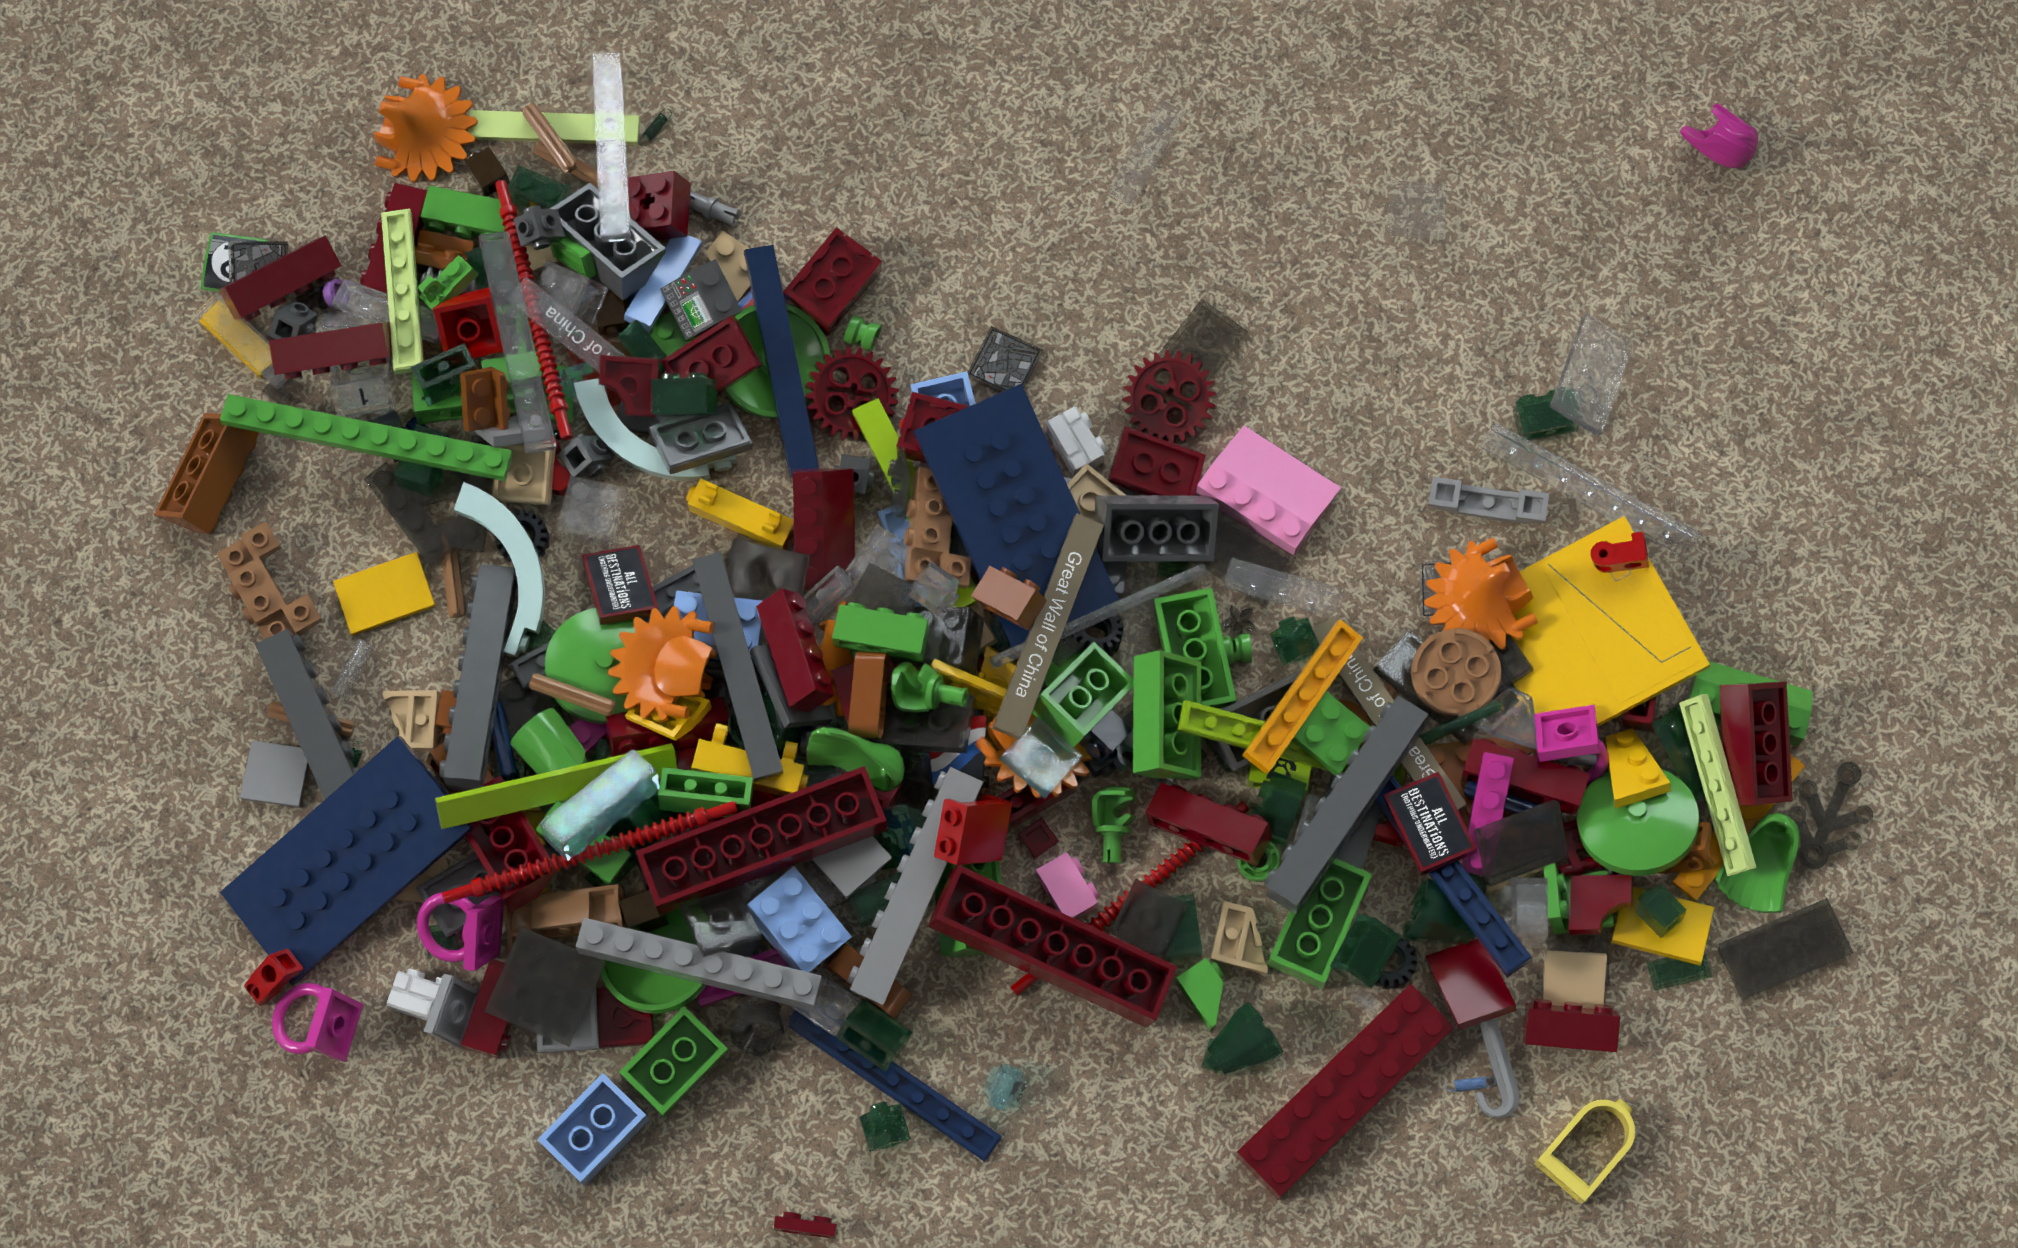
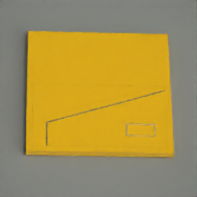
(1602, 634)

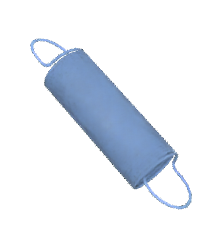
(1470, 1084)

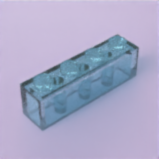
(600, 805)

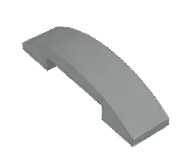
(1488, 503)

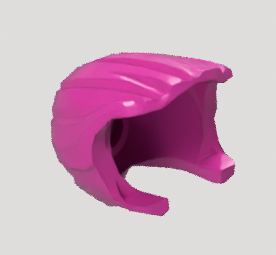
(1726, 143)

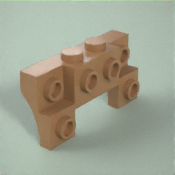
(930, 532)
(258, 590)
(562, 913)

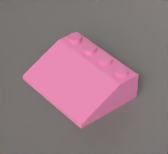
(1268, 490)

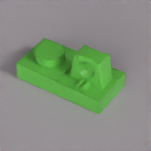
(449, 283)

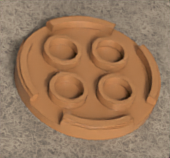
(1456, 672)

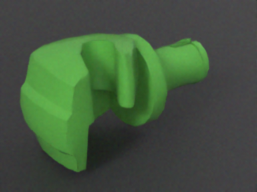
(923, 690)
(1107, 822)

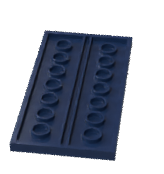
(1008, 496)
(345, 859)

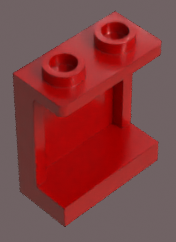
(973, 830)

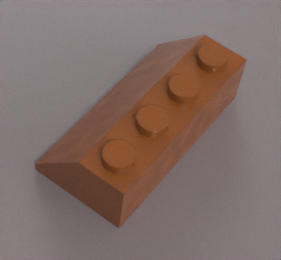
(206, 475)

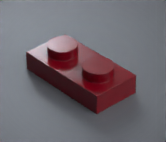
(819, 1227)

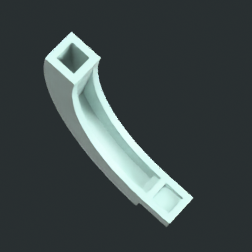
(629, 447)
(531, 586)

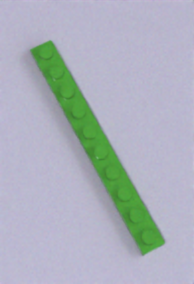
(366, 437)

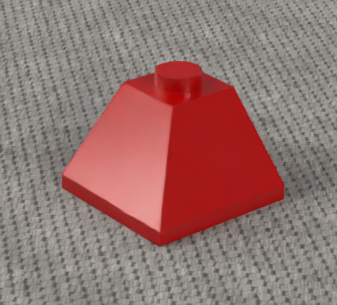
(469, 320)

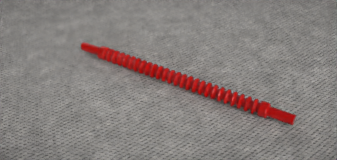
(558, 405)
(700, 817)
(1154, 878)

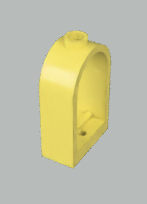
(1563, 1175)

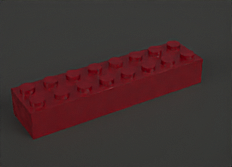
(762, 840)
(1052, 946)
(1344, 1091)

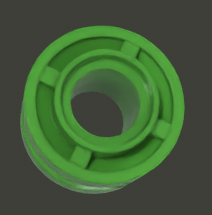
(1260, 874)

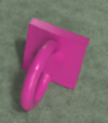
(1571, 734)
(480, 932)
(331, 1025)

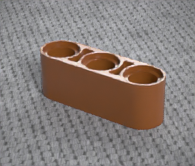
(869, 694)
(842, 965)

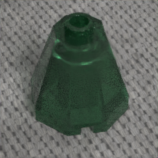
(1435, 918)
(1243, 1043)

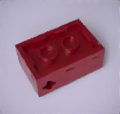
(833, 280)
(919, 413)

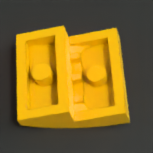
(674, 727)

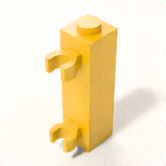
(740, 514)
(723, 759)

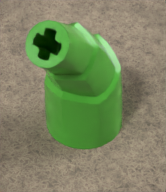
(548, 743)

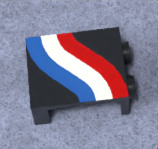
(969, 763)

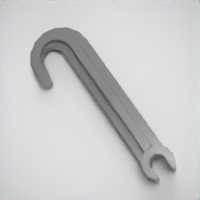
(1502, 1072)

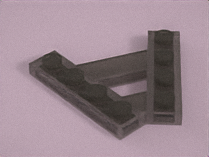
(407, 510)

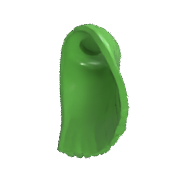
(851, 752)
(1774, 849)

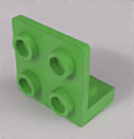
(1559, 899)

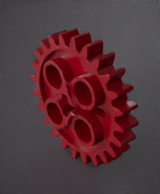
(855, 368)
(1181, 375)

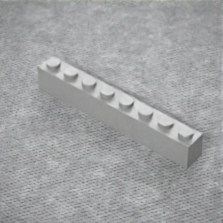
(909, 896)
(687, 962)

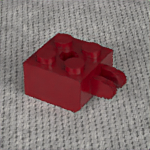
(660, 204)

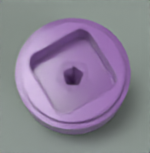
(330, 289)

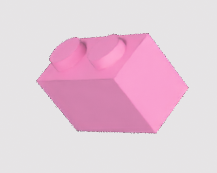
(1066, 886)

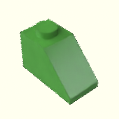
(1203, 990)

